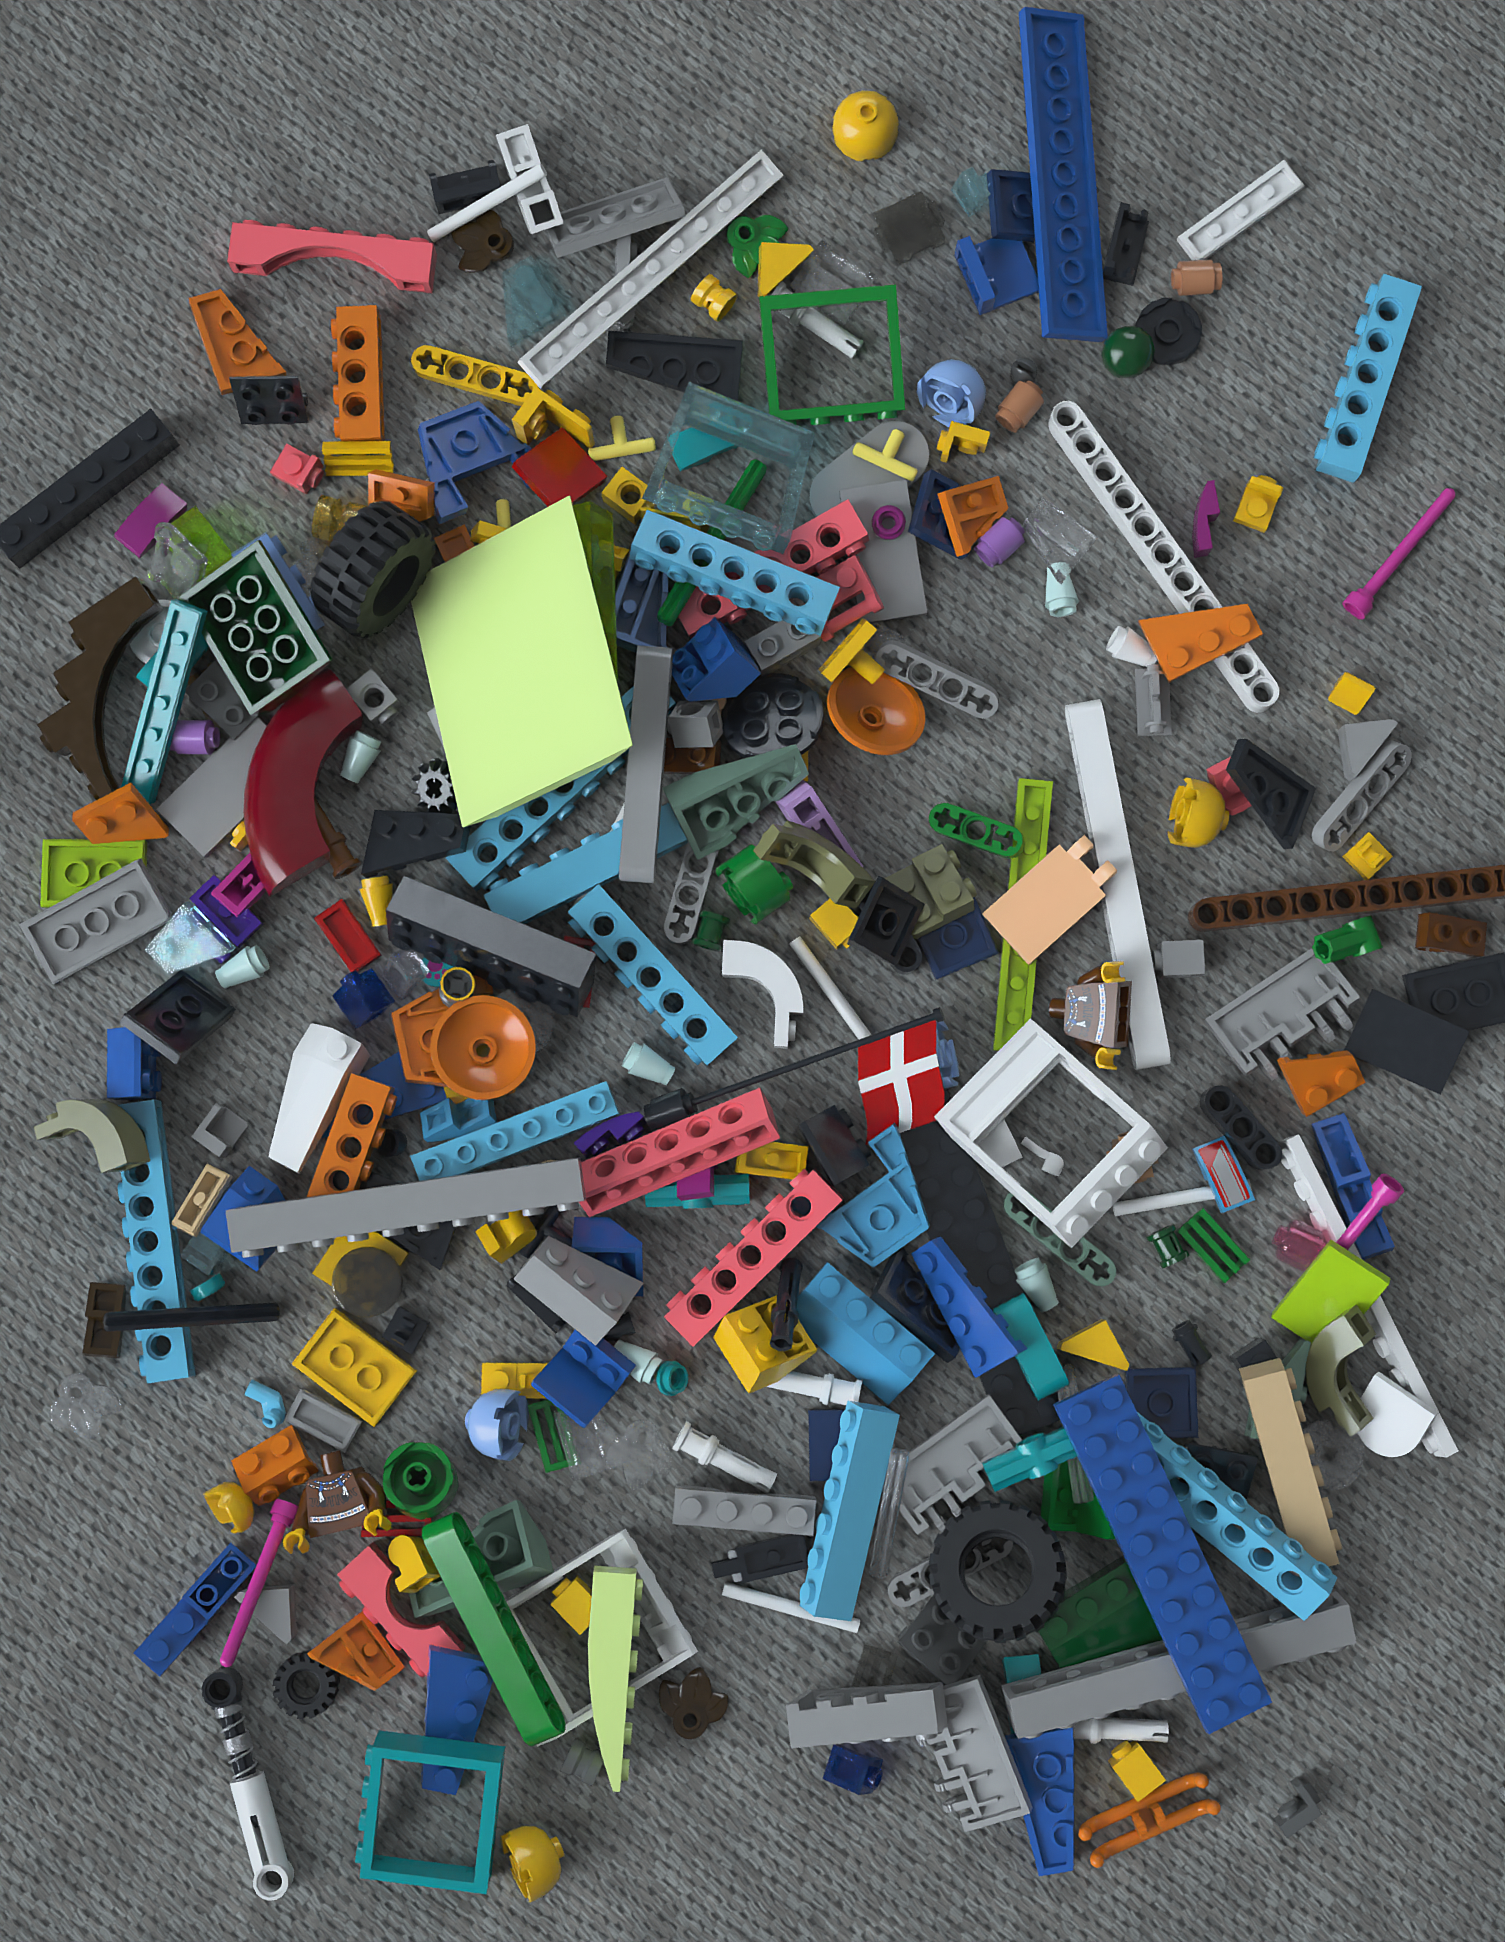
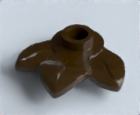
(477, 242)
(694, 1698)

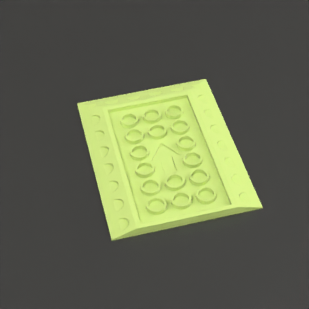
(519, 665)

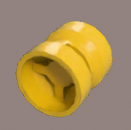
(713, 297)

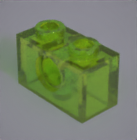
(199, 531)

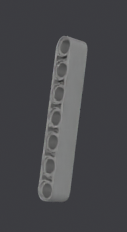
(646, 764)

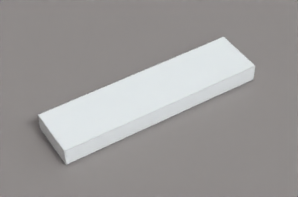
(1240, 212)

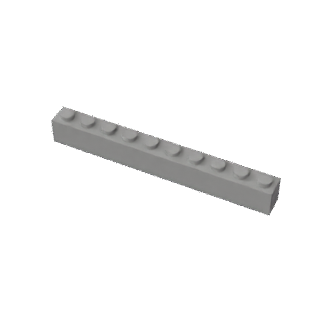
(406, 1205)
(1149, 1674)

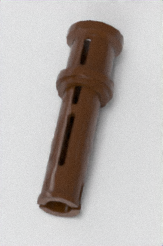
(340, 856)

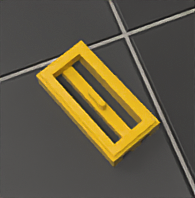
(358, 463)

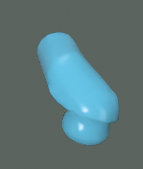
(271, 1403)

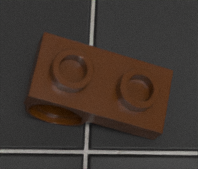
(690, 759)
(1450, 934)

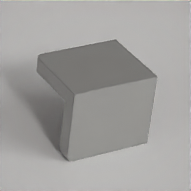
(220, 1130)

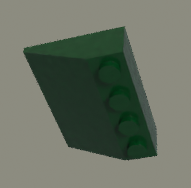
(258, 630)
(1100, 1618)

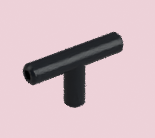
(544, 1229)

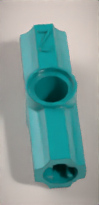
(727, 1191)
(1030, 1459)

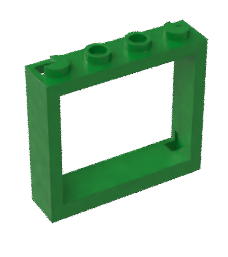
(851, 412)

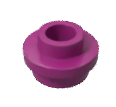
(888, 512)

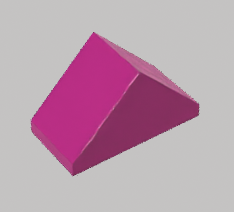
(240, 887)

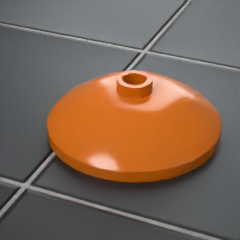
(876, 716)
(476, 1023)

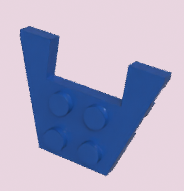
(461, 446)

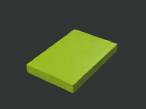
(78, 863)
(1327, 1289)

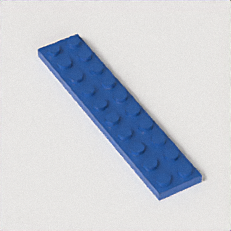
(1062, 175)
(1162, 1553)

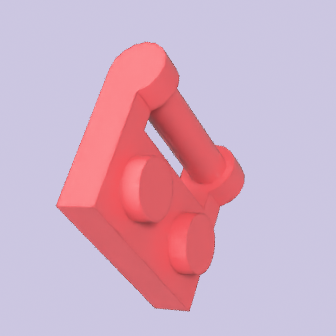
(852, 580)

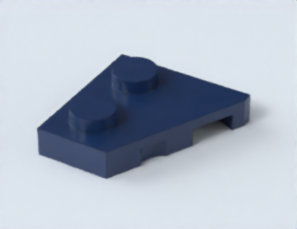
(928, 518)

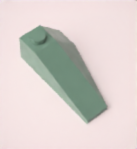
(726, 797)
(511, 1549)

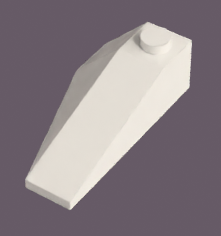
(314, 1092)

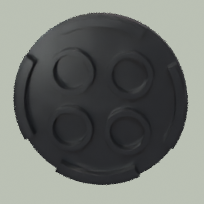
(772, 715)

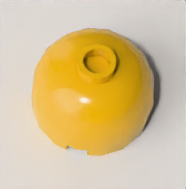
(865, 125)
(1197, 814)
(533, 1860)

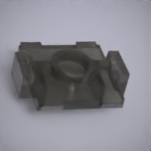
(909, 227)

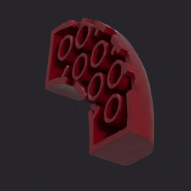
(284, 779)

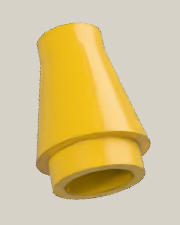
(377, 895)

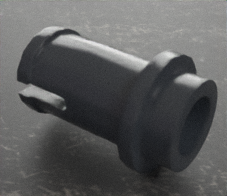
(621, 1328)
(1191, 1342)

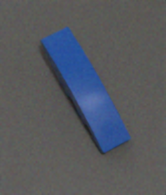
(1351, 1182)

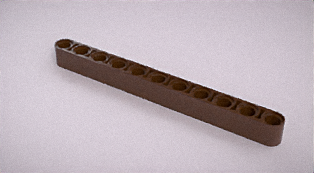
(1358, 894)

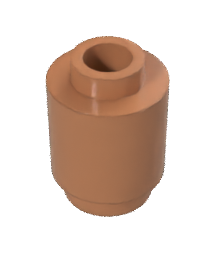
(1196, 277)
(1019, 405)

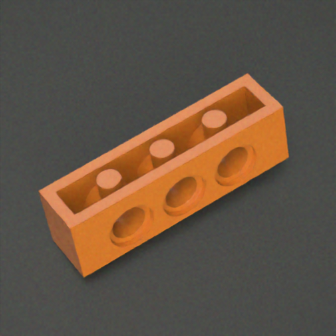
(349, 325)
(345, 1126)

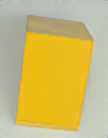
(778, 262)
(1097, 1344)

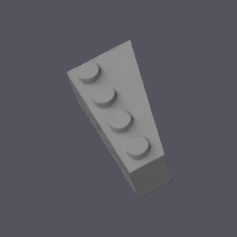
(866, 1714)

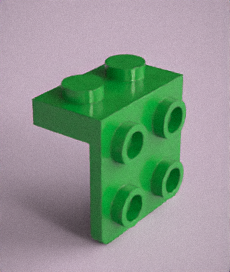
(1066, 1515)

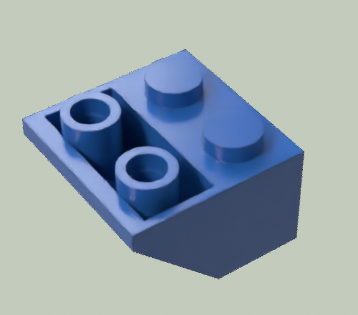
(713, 664)
(131, 1067)

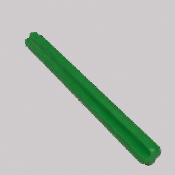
(738, 499)

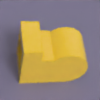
(507, 1236)
(413, 1562)

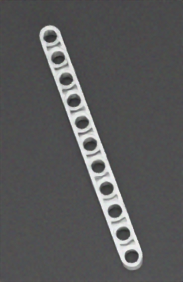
(1158, 540)
(1122, 902)

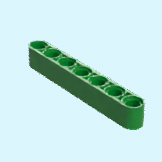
(493, 1629)

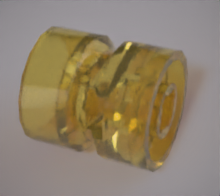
(331, 516)

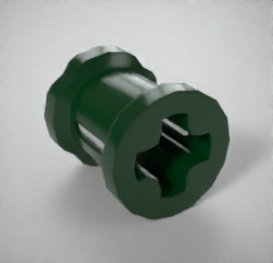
(710, 931)
(1168, 1246)

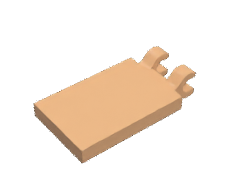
(1049, 900)

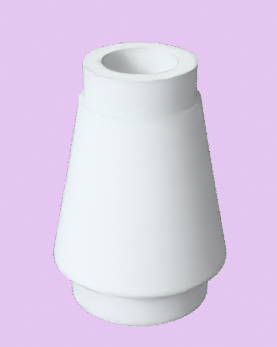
(1130, 647)

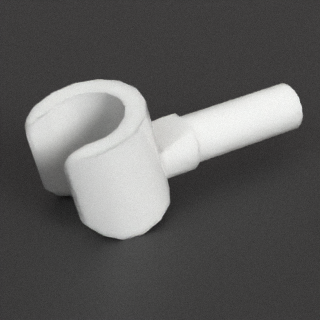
(1053, 1162)

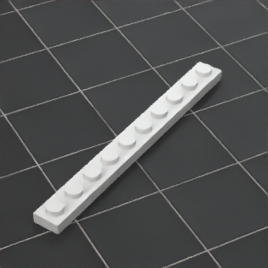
(650, 269)
(1387, 1338)

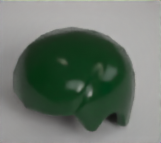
(1128, 352)

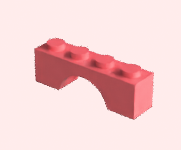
(369, 1580)

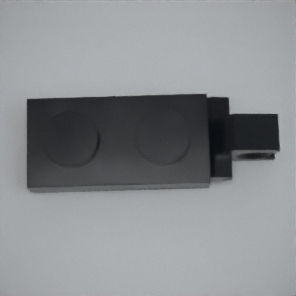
(763, 1559)

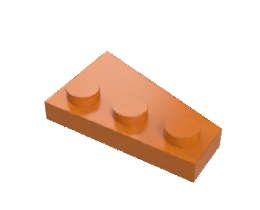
(230, 341)
(1198, 637)

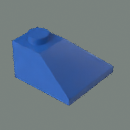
(248, 1190)
(610, 1244)

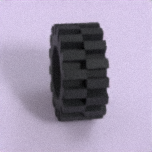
(291, 1700)

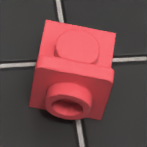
(298, 469)
(1234, 799)

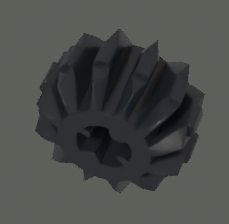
(435, 787)

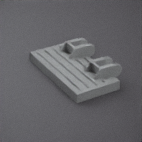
(1282, 1006)
(952, 1462)
(977, 1759)

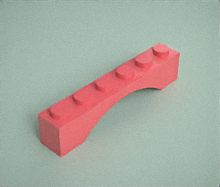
(264, 249)

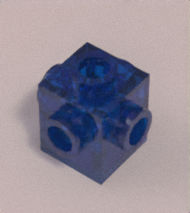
(362, 997)

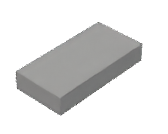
(323, 1420)

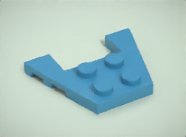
(884, 1213)

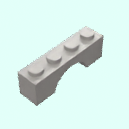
(744, 1511)

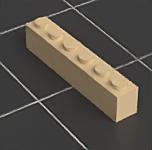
(1288, 1459)

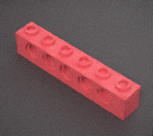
(838, 520)
(678, 1151)
(696, 1324)

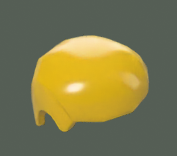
(231, 1505)

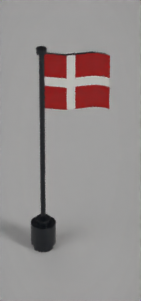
(895, 1077)

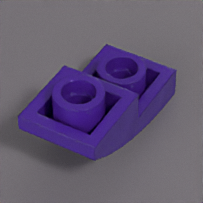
(622, 1128)

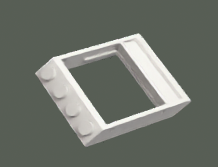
(1003, 1085)
(655, 1613)

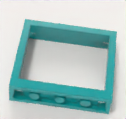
(442, 1753)

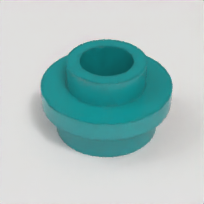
(671, 1378)

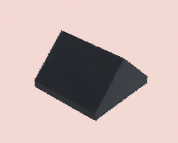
(886, 922)

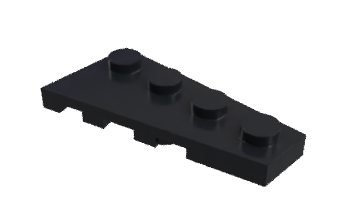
(678, 360)
(429, 1245)

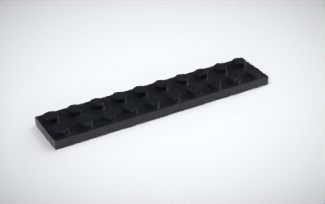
(965, 1221)

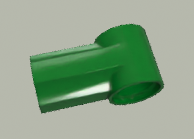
(1352, 939)

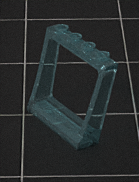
(746, 429)

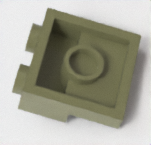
(939, 886)

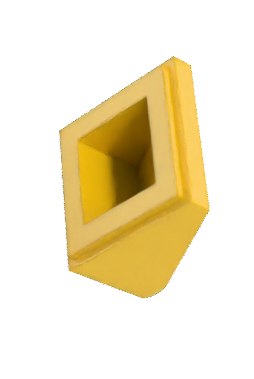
(1351, 693)

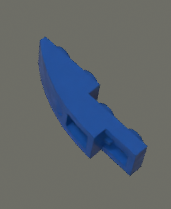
(195, 1609)

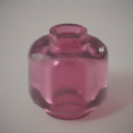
(1298, 1244)

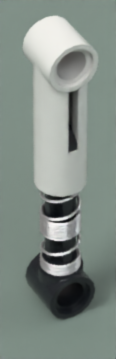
(249, 1788)

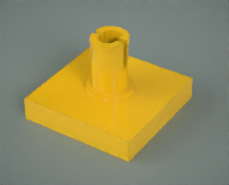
(851, 653)

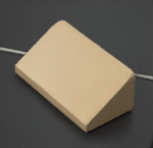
(201, 1200)

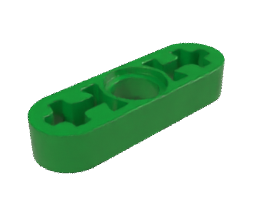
(950, 830)

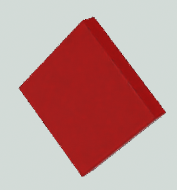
(559, 469)

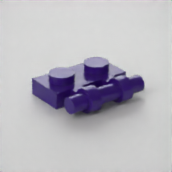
(235, 928)

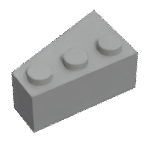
(578, 1287)

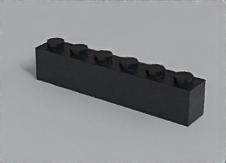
(85, 488)

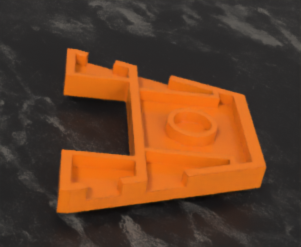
(414, 1029)

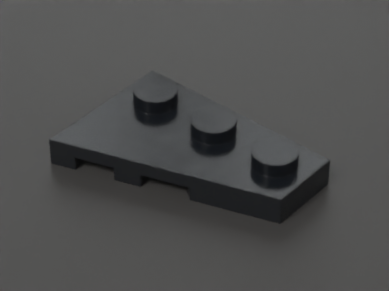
(1272, 790)
(410, 837)
(909, 1302)

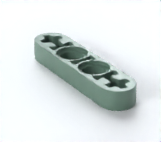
(1056, 1244)

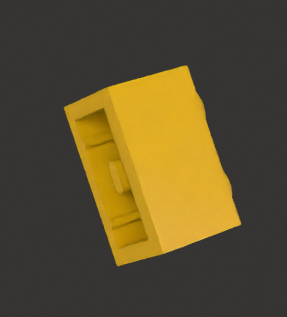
(745, 1343)

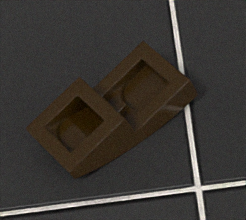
(103, 1299)

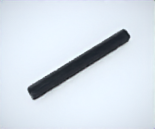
(191, 1316)

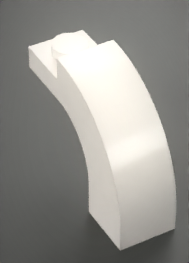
(537, 200)
(761, 965)

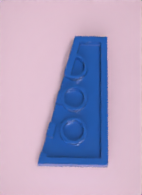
(410, 1095)
(975, 1327)
(454, 1706)
(1048, 1777)

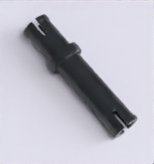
(783, 1331)

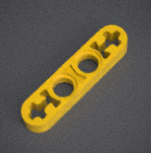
(473, 380)

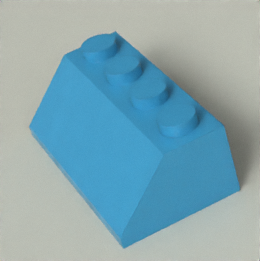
(860, 1334)

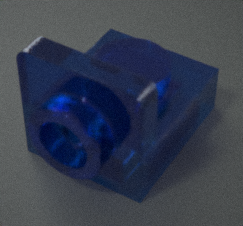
(853, 1770)

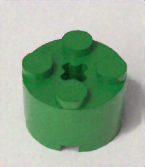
(754, 884)
(402, 1488)

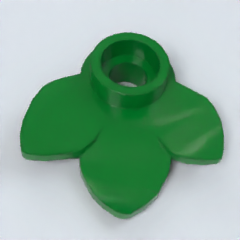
(746, 251)

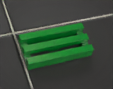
(1233, 1267)
(545, 1404)

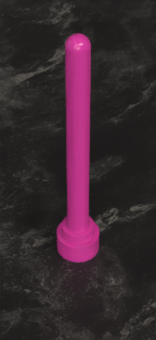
(1360, 601)
(1385, 1191)
(282, 1518)

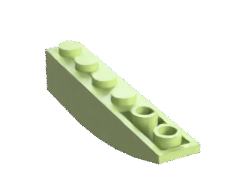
(611, 1661)

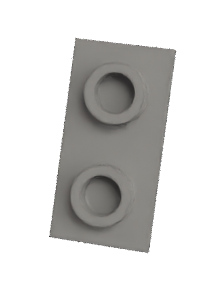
(1152, 702)

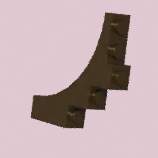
(84, 681)

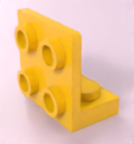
(539, 406)

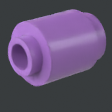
(1000, 541)
(195, 737)

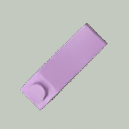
(805, 808)

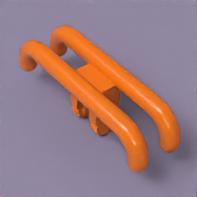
(1147, 1817)

